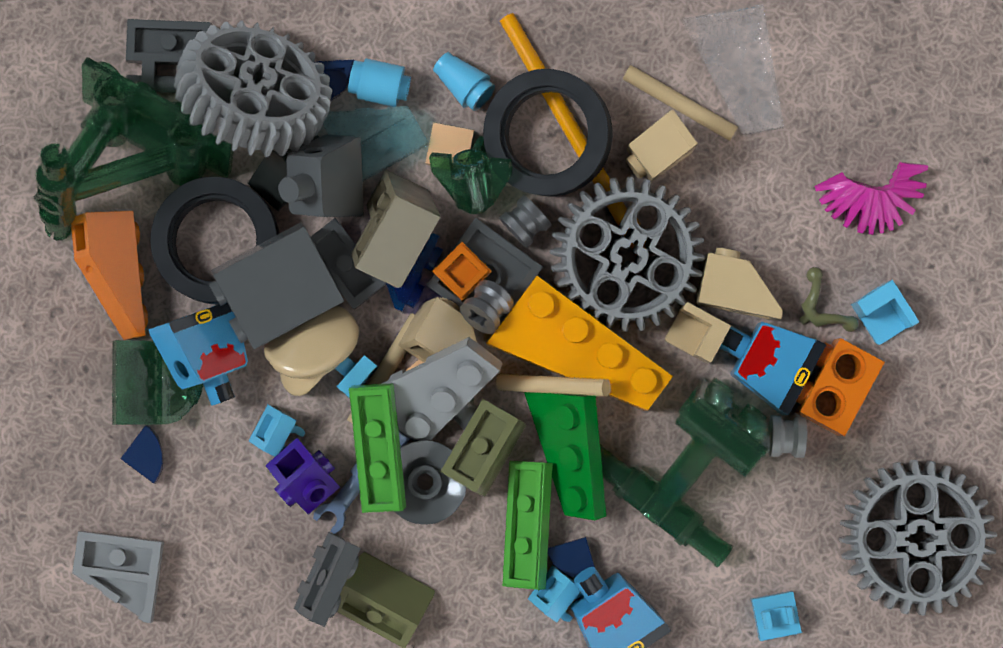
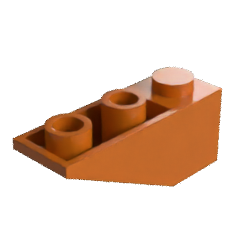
(108, 259)

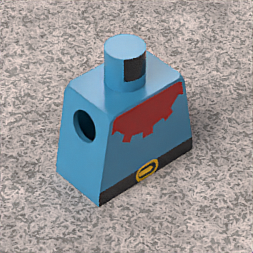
(202, 350)
(773, 363)
(615, 613)

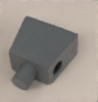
(325, 178)

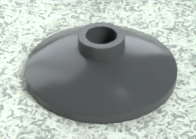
(442, 498)

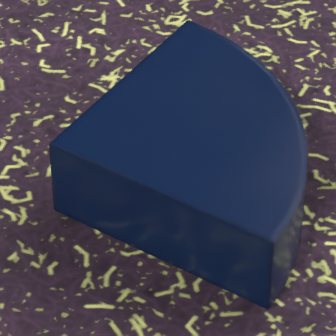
(339, 75)
(145, 454)
(571, 556)

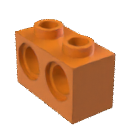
(848, 393)

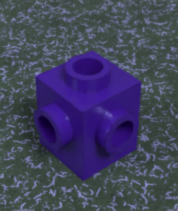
(302, 476)

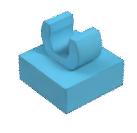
(355, 373)
(274, 430)
(557, 596)
(776, 615)

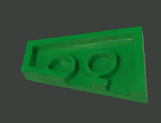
(572, 443)

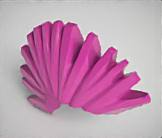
(873, 202)

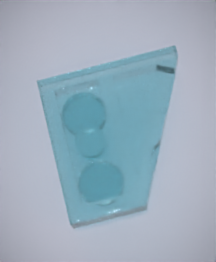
(385, 135)

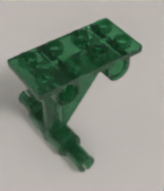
(120, 114)
(717, 430)

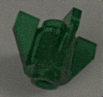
(472, 177)

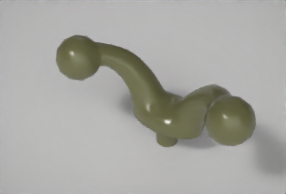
(815, 276)

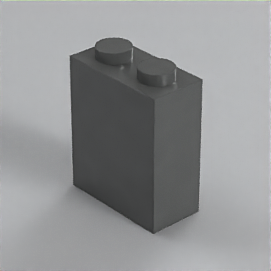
(275, 286)

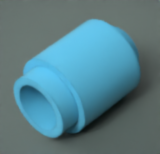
(379, 82)

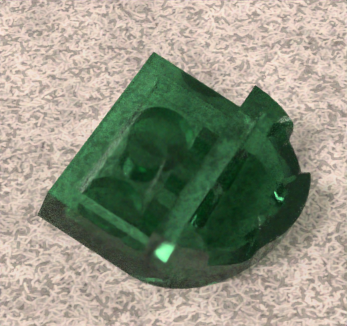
(145, 387)

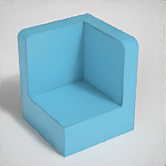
(884, 312)

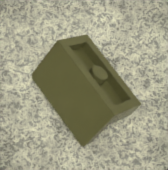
(483, 448)
(384, 600)

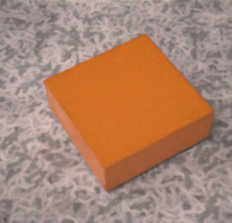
(462, 271)

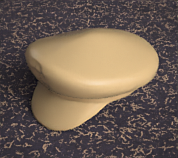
(312, 349)

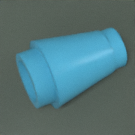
(465, 82)

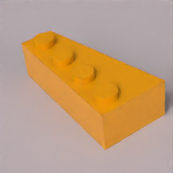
(570, 342)

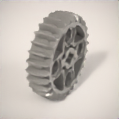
(252, 88)
(682, 268)
(934, 590)

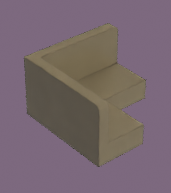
(398, 229)

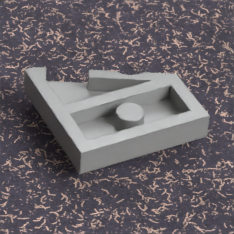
(121, 568)

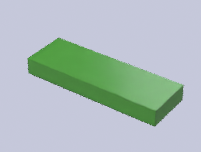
(377, 447)
(527, 525)

